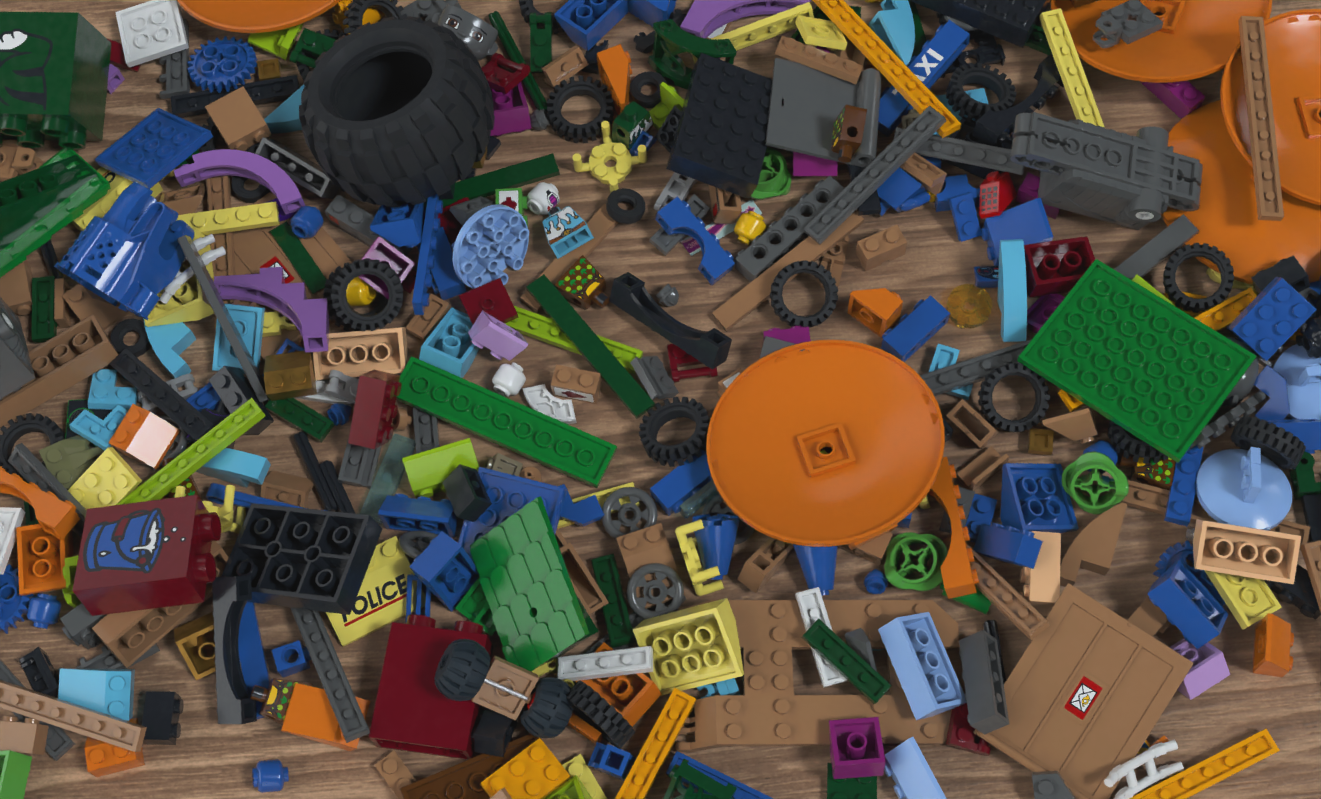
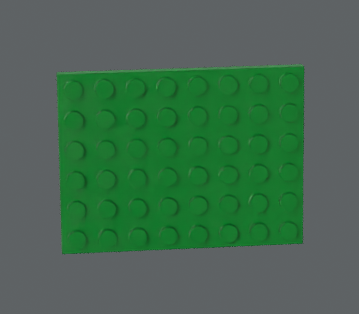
(1137, 360)

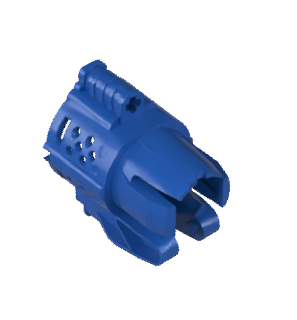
(129, 251)

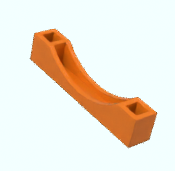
(52, 513)
(956, 569)

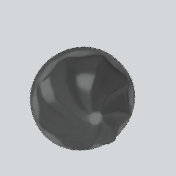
(539, 119)
(668, 296)

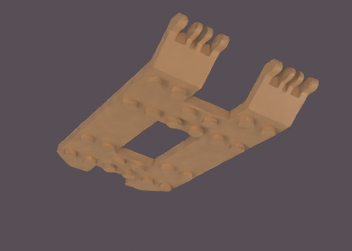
(769, 709)

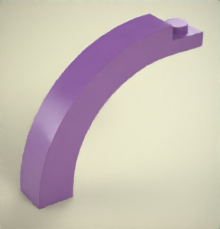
(246, 165)

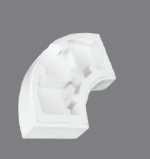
(546, 403)

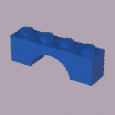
(678, 219)

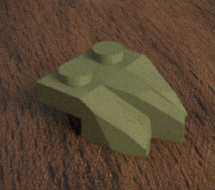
(69, 459)

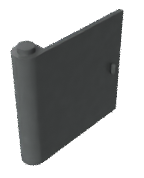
(811, 106)

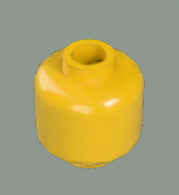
(749, 227)
(359, 293)

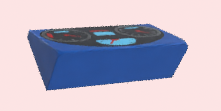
(986, 276)

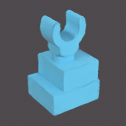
(725, 687)

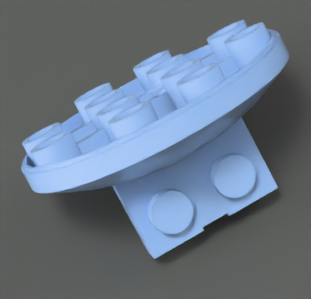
(489, 244)
(1303, 382)
(1243, 489)

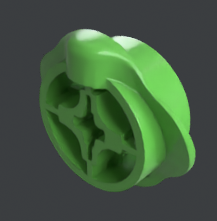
(771, 182)
(1095, 461)
(901, 544)

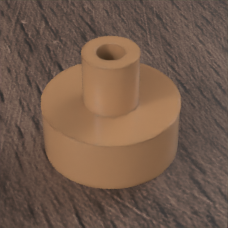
(401, 420)
(531, 473)

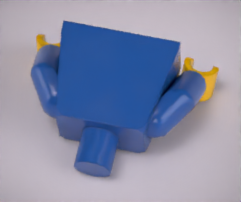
(902, 193)

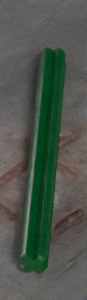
(515, 56)

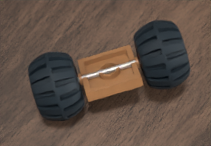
(504, 688)

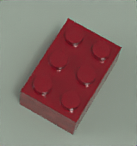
(1056, 265)
(374, 409)

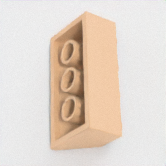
(362, 352)
(1245, 551)

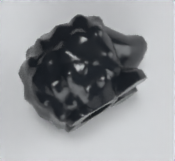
(1311, 336)

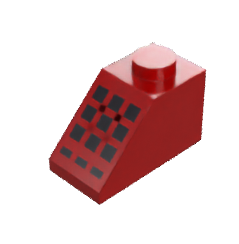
(996, 194)

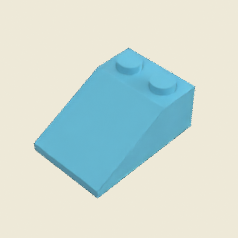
(450, 344)
(99, 689)

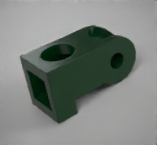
(1303, 478)

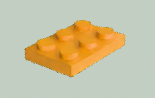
(529, 774)

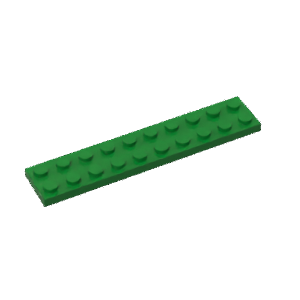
(505, 422)

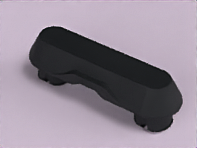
(645, 42)

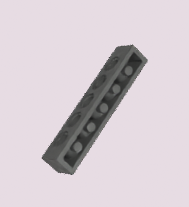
(752, 267)

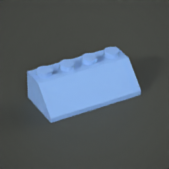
(922, 665)
(911, 772)

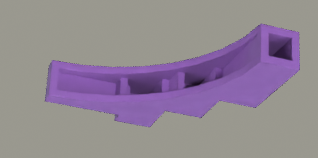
(709, 15)
(290, 299)

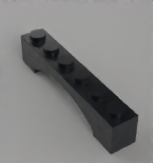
(996, 126)
(632, 297)
(233, 696)

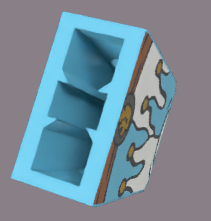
(565, 230)

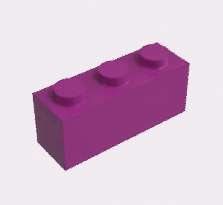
(1177, 96)

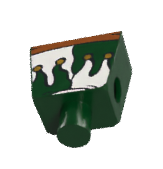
(631, 123)

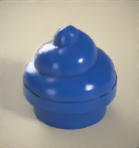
(339, 413)
(875, 582)

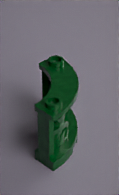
(673, 40)
(704, 782)

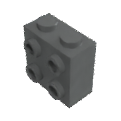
(79, 627)

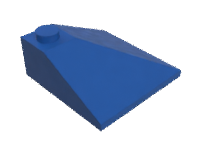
(1036, 499)

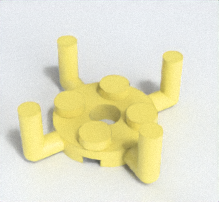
(610, 151)
(225, 512)
(692, 560)

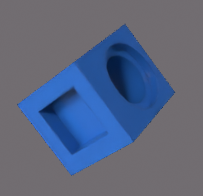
(282, 654)

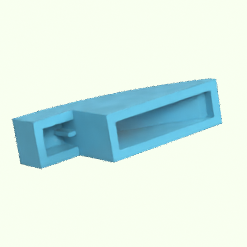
(896, 28)
(286, 116)
(1012, 290)
(168, 343)
(237, 467)

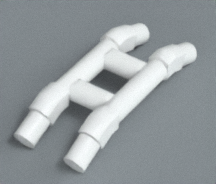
(182, 277)
(1153, 774)

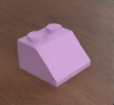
(497, 337)
(1206, 671)

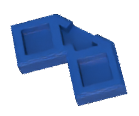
(1276, 388)
(582, 512)

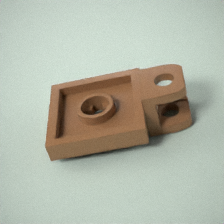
(16, 160)

